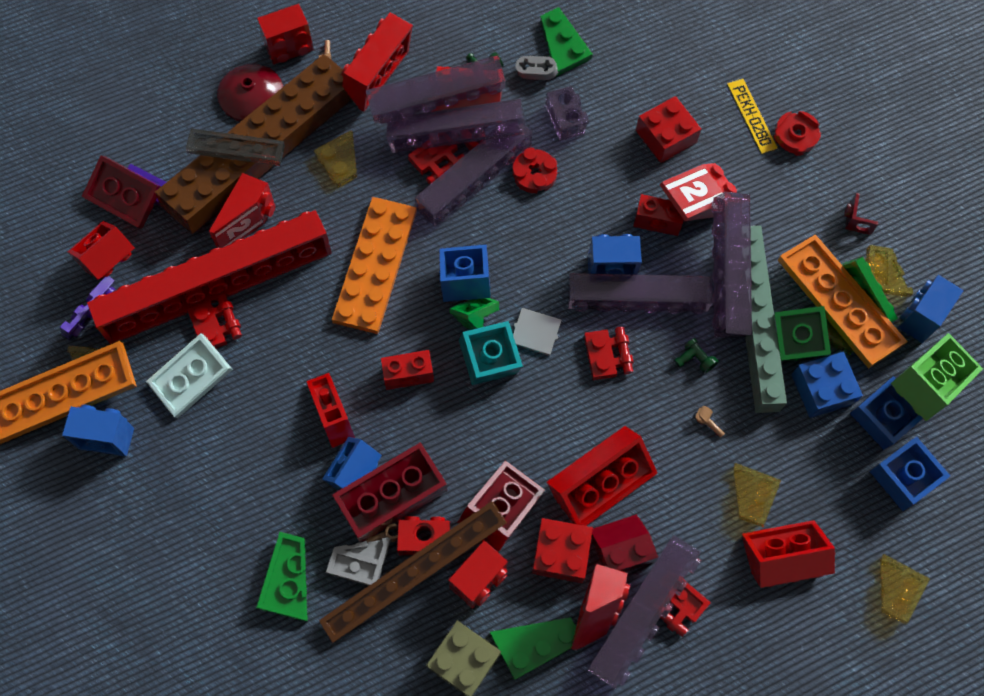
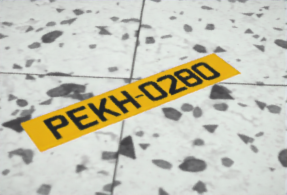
(752, 116)

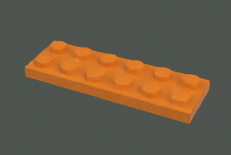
(374, 265)
(845, 302)
(55, 391)

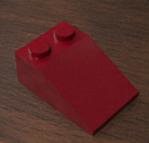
(513, 496)

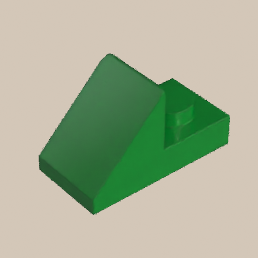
(473, 311)

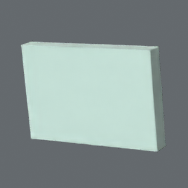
(189, 375)

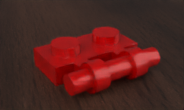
(429, 158)
(205, 321)
(601, 356)
(690, 605)

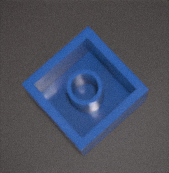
(614, 255)
(464, 273)
(929, 308)
(826, 384)
(886, 415)
(98, 430)
(910, 474)

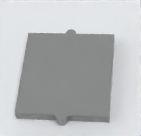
(536, 331)

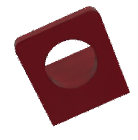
(853, 221)

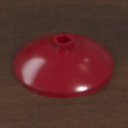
(241, 100)

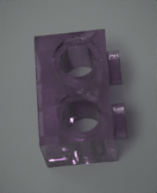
(561, 113)

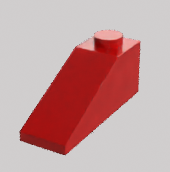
(330, 409)

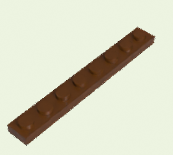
(412, 571)

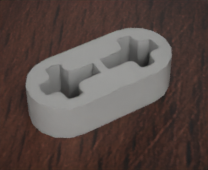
(537, 66)

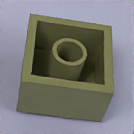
(463, 659)

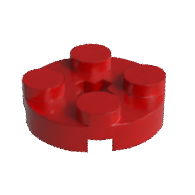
(794, 143)
(534, 159)

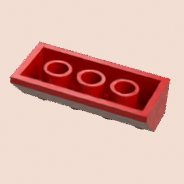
(377, 59)
(603, 476)

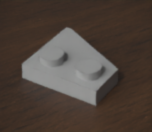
(359, 561)

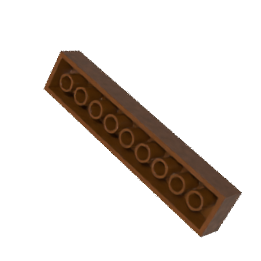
(287, 116)

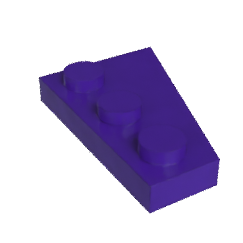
(82, 312)

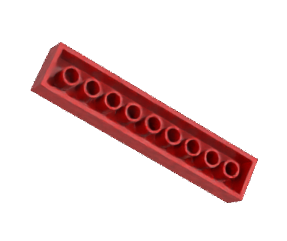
(204, 278)

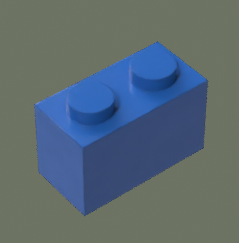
(351, 463)

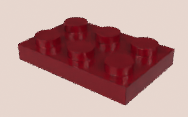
(121, 191)

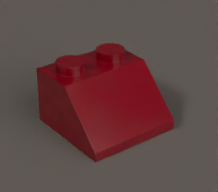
(624, 544)

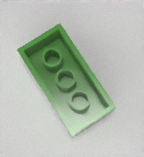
(937, 377)

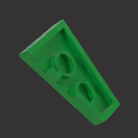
(563, 41)
(862, 274)
(285, 581)
(534, 644)

